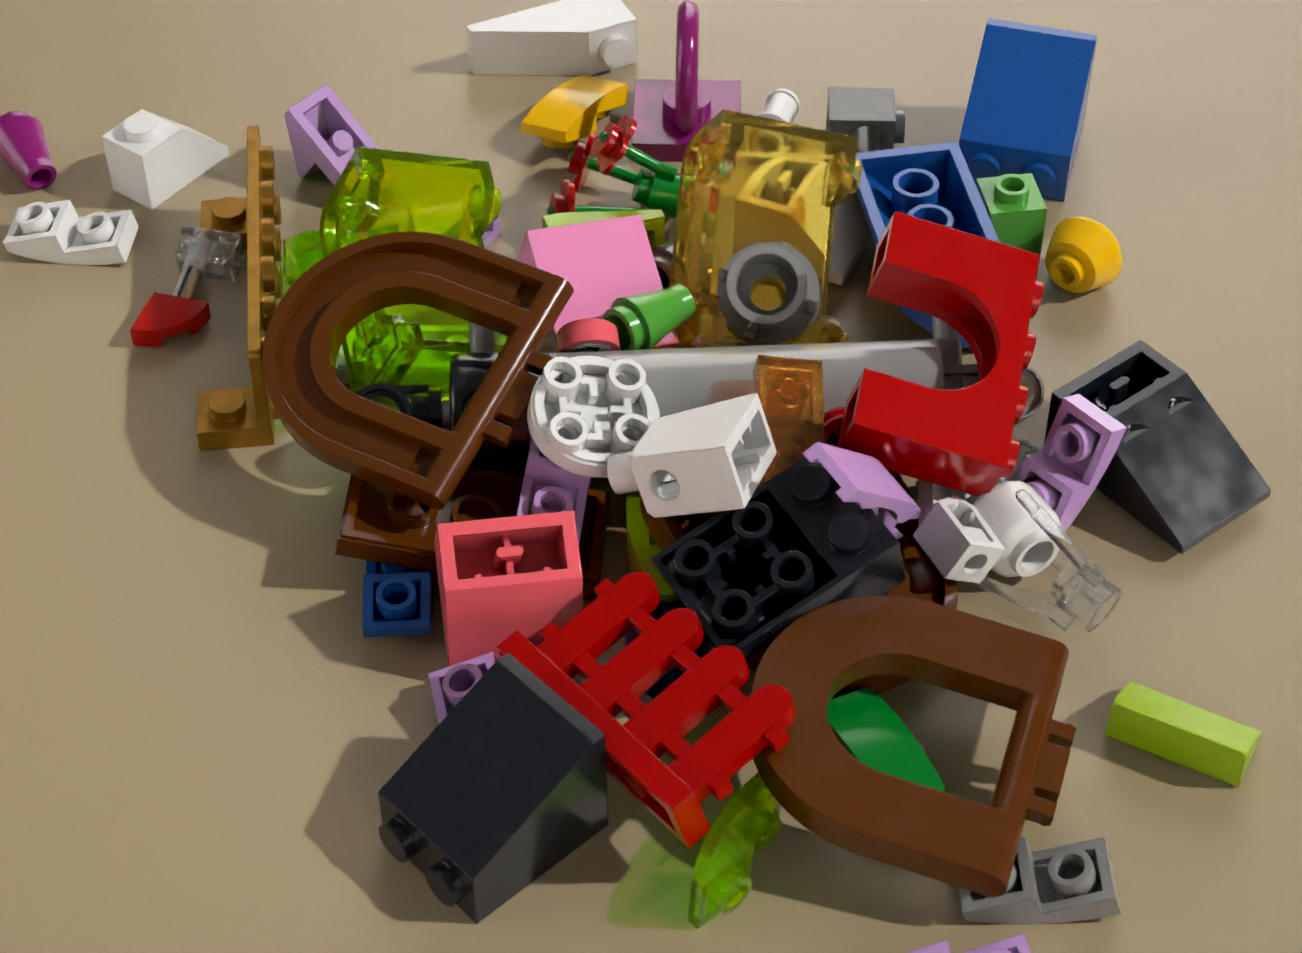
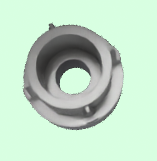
(762, 264)

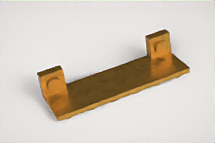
(246, 414)

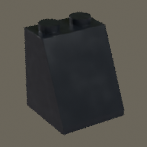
(497, 791)

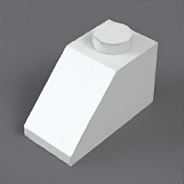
(157, 157)

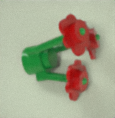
(651, 188)

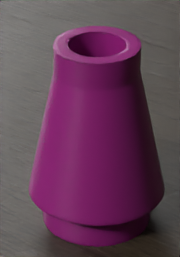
(26, 149)

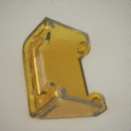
(753, 184)

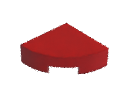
(167, 317)

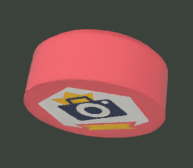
(588, 335)

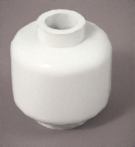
(1026, 544)

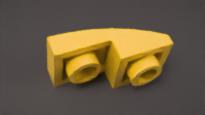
(573, 110)

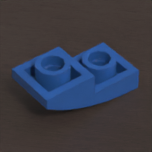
(397, 601)

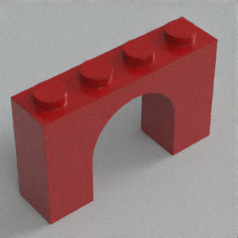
(986, 296)

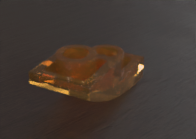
(792, 405)

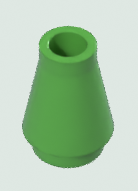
(650, 316)

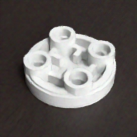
(590, 411)

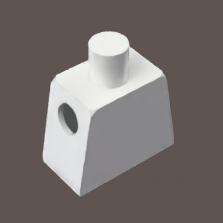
(698, 459)

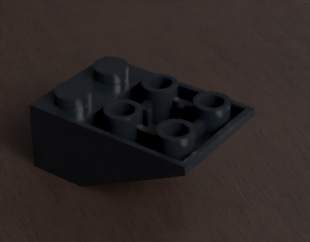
(1177, 458)
(780, 558)

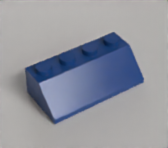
(926, 184)

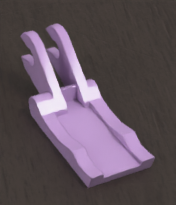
(866, 483)

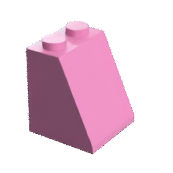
(601, 264)

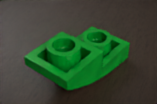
(880, 738)

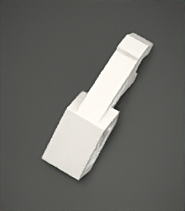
(955, 534)

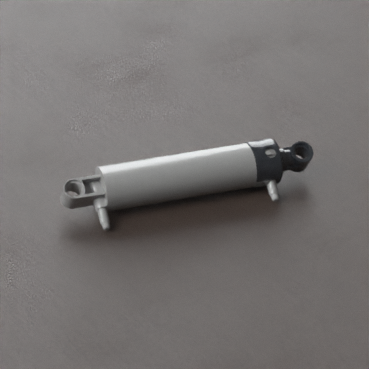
(700, 377)

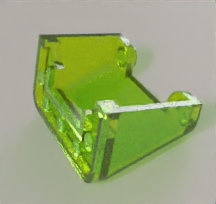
(407, 193)

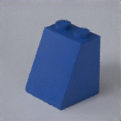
(1028, 103)

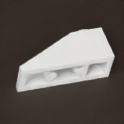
(555, 40)

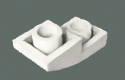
(60, 236)

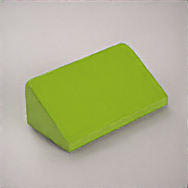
(1182, 733)

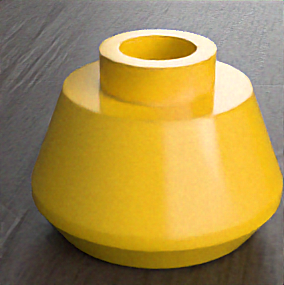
(1083, 255)

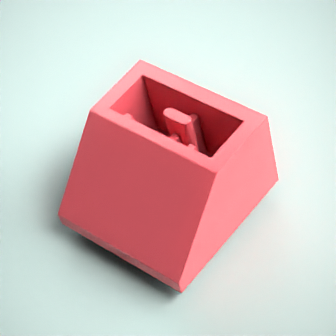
(506, 579)

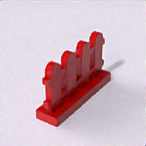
(634, 748)

